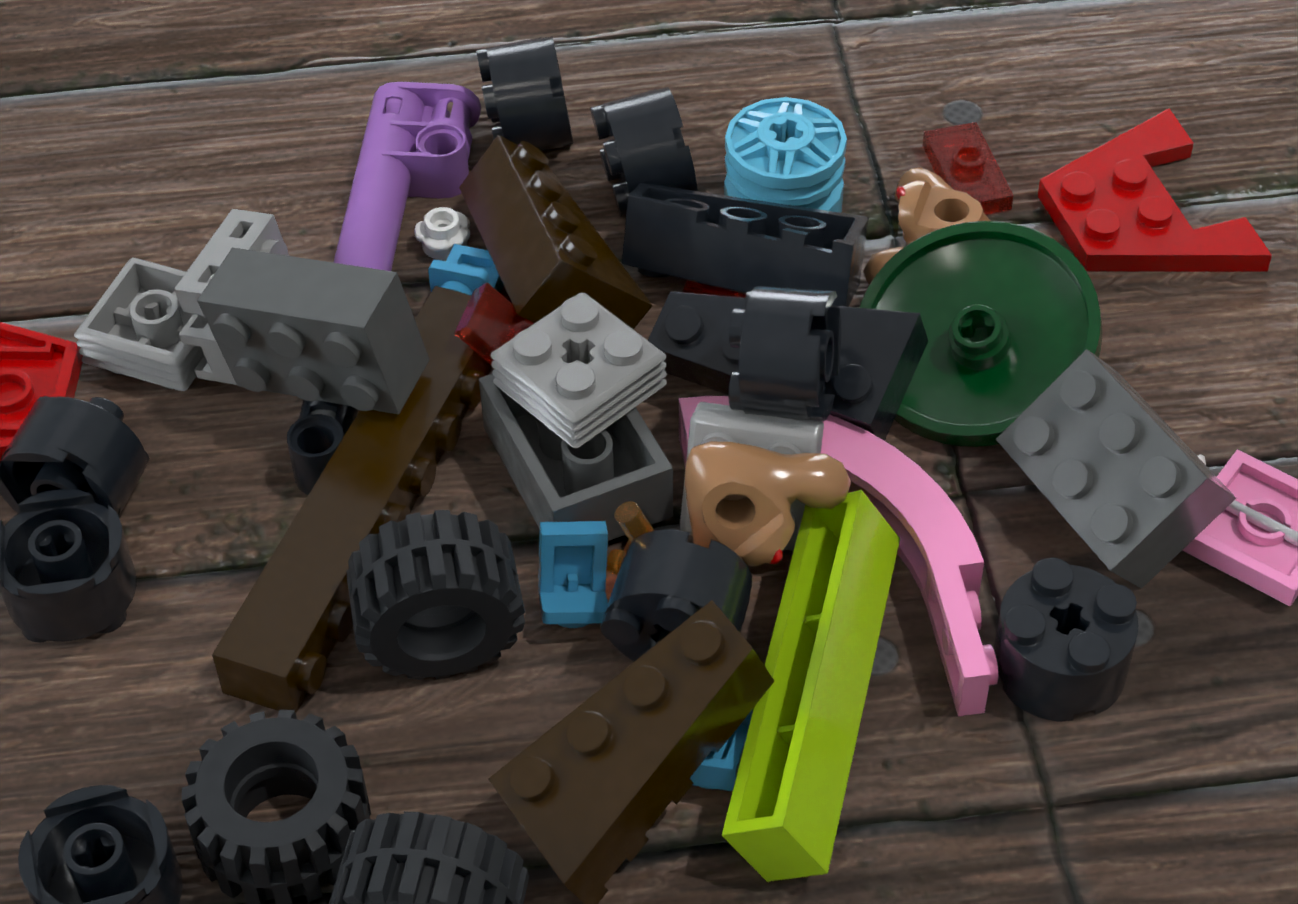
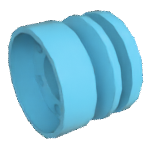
(786, 154)

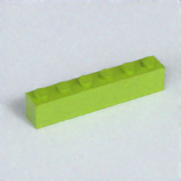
(810, 717)

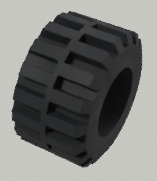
(435, 595)
(265, 762)
(427, 862)

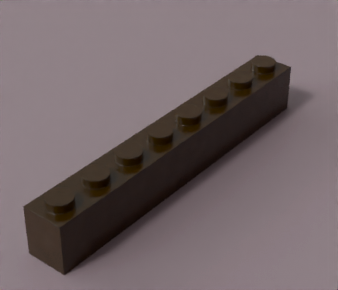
(377, 473)

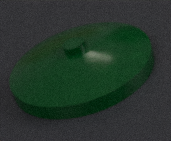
(999, 321)

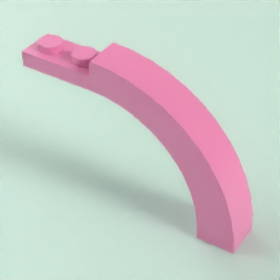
(932, 545)

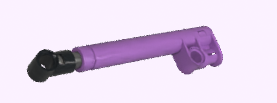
(406, 152)

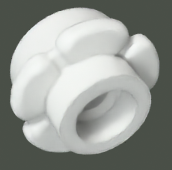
(442, 230)

